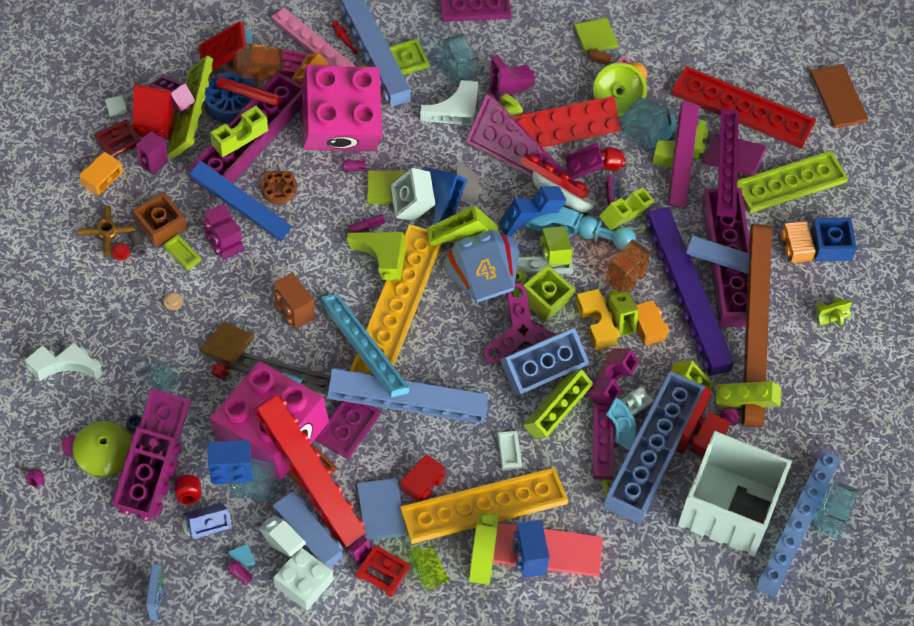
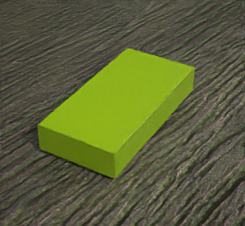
(182, 252)

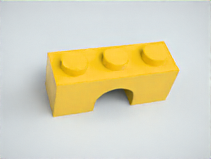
(594, 305)

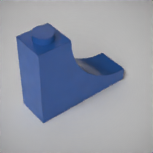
(447, 192)

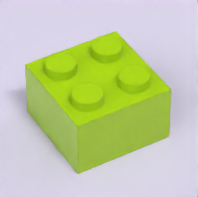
(547, 293)

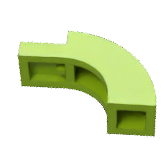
(483, 548)

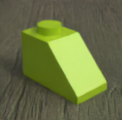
(692, 372)

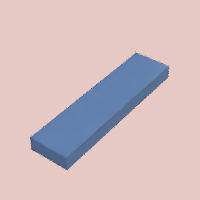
(718, 254)

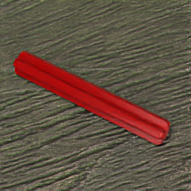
(248, 91)

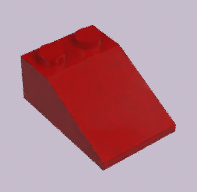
(153, 111)

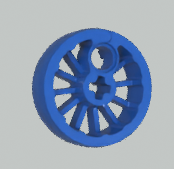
(227, 99)

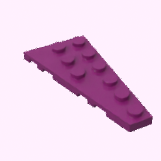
(504, 137)

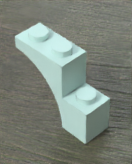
(46, 362)

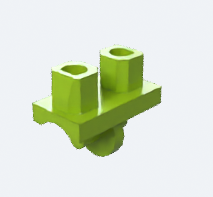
(834, 312)

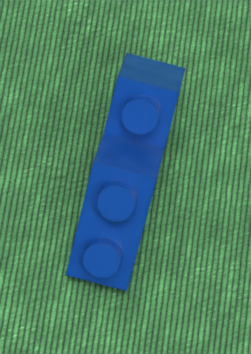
(522, 210)

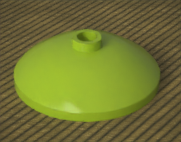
(624, 77)
(98, 458)

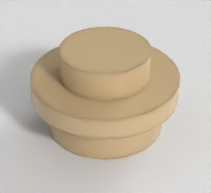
(173, 301)

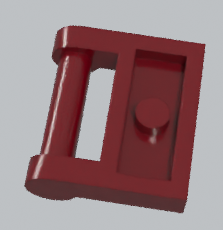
(115, 135)

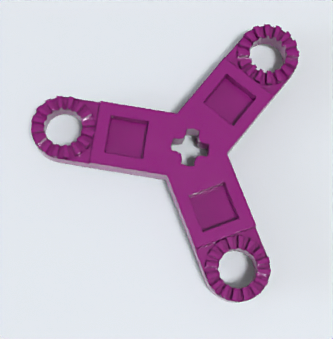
(519, 316)

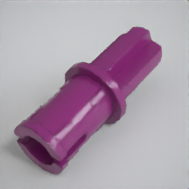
(366, 225)

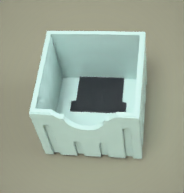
(734, 493)

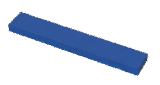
(240, 201)

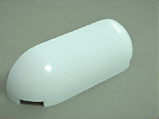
(573, 202)

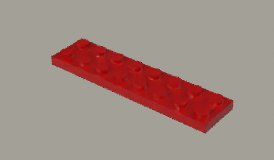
(753, 109)

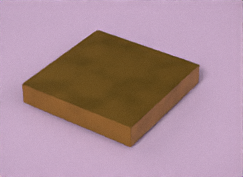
(227, 343)

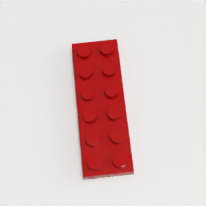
(572, 122)

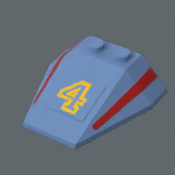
(483, 264)

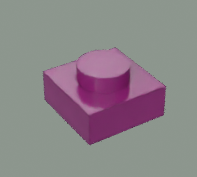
(360, 550)

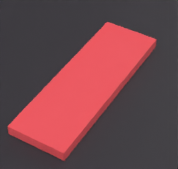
(566, 550)

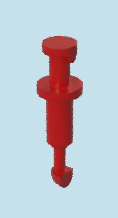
(341, 32)

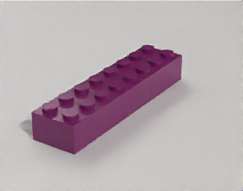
(277, 116)
(728, 283)

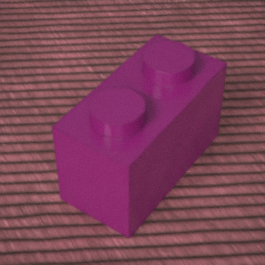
(152, 153)

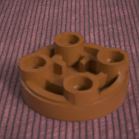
(278, 186)

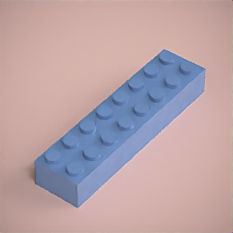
(653, 448)

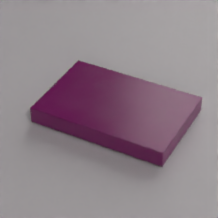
(749, 155)
(348, 427)

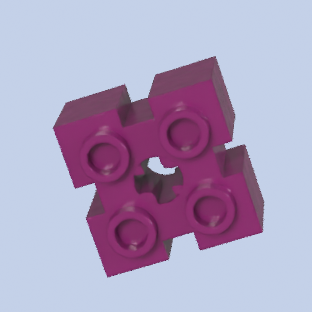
(222, 232)

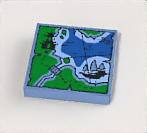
(154, 592)

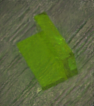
(429, 567)

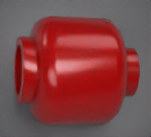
(613, 159)
(188, 489)

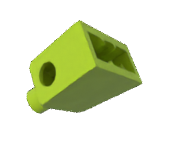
(622, 305)

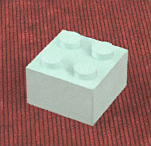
(412, 194)
(303, 578)

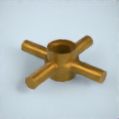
(106, 236)

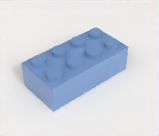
(544, 361)

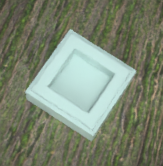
(116, 105)

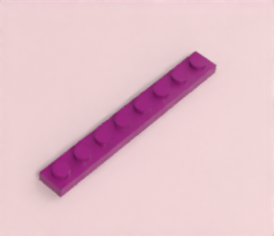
(728, 163)

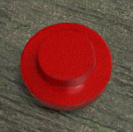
(120, 251)
(219, 370)

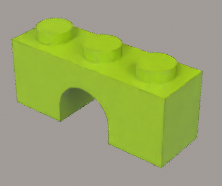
(252, 125)
(623, 211)
(758, 393)

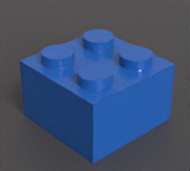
(833, 239)
(230, 461)
(530, 548)

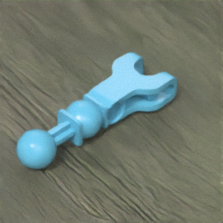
(587, 227)

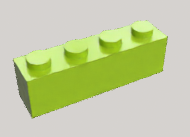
(558, 404)

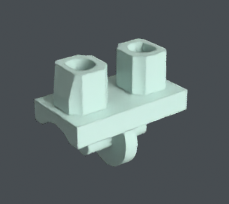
(638, 401)

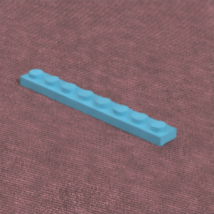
(364, 345)

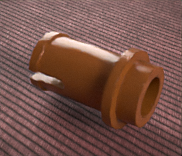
(599, 56)

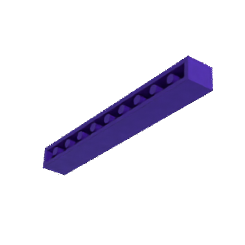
(689, 292)

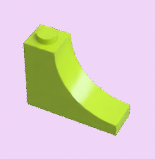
(459, 226)
(385, 247)

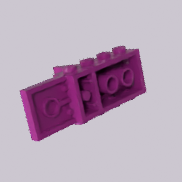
(152, 456)

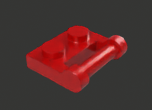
(385, 564)

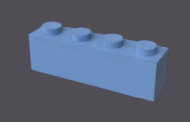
(306, 525)

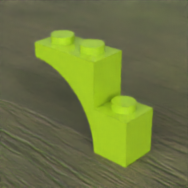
(665, 149)

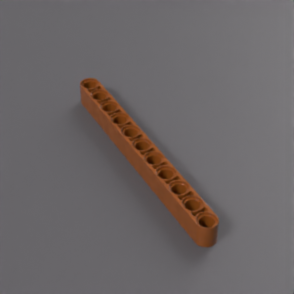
(757, 317)

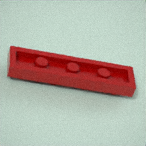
(562, 179)

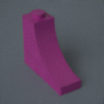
(509, 79)

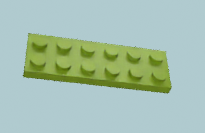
(186, 121)
(791, 181)

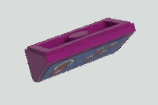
(612, 190)

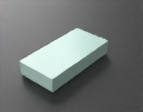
(509, 450)

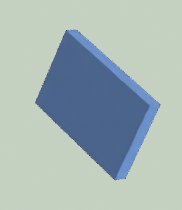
(381, 509)

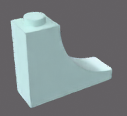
(457, 109)

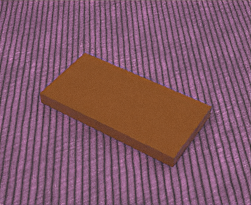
(839, 96)

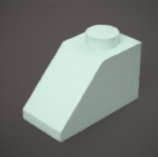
(281, 536)

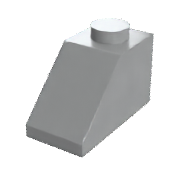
(472, 188)

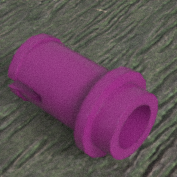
(354, 165)
(239, 572)

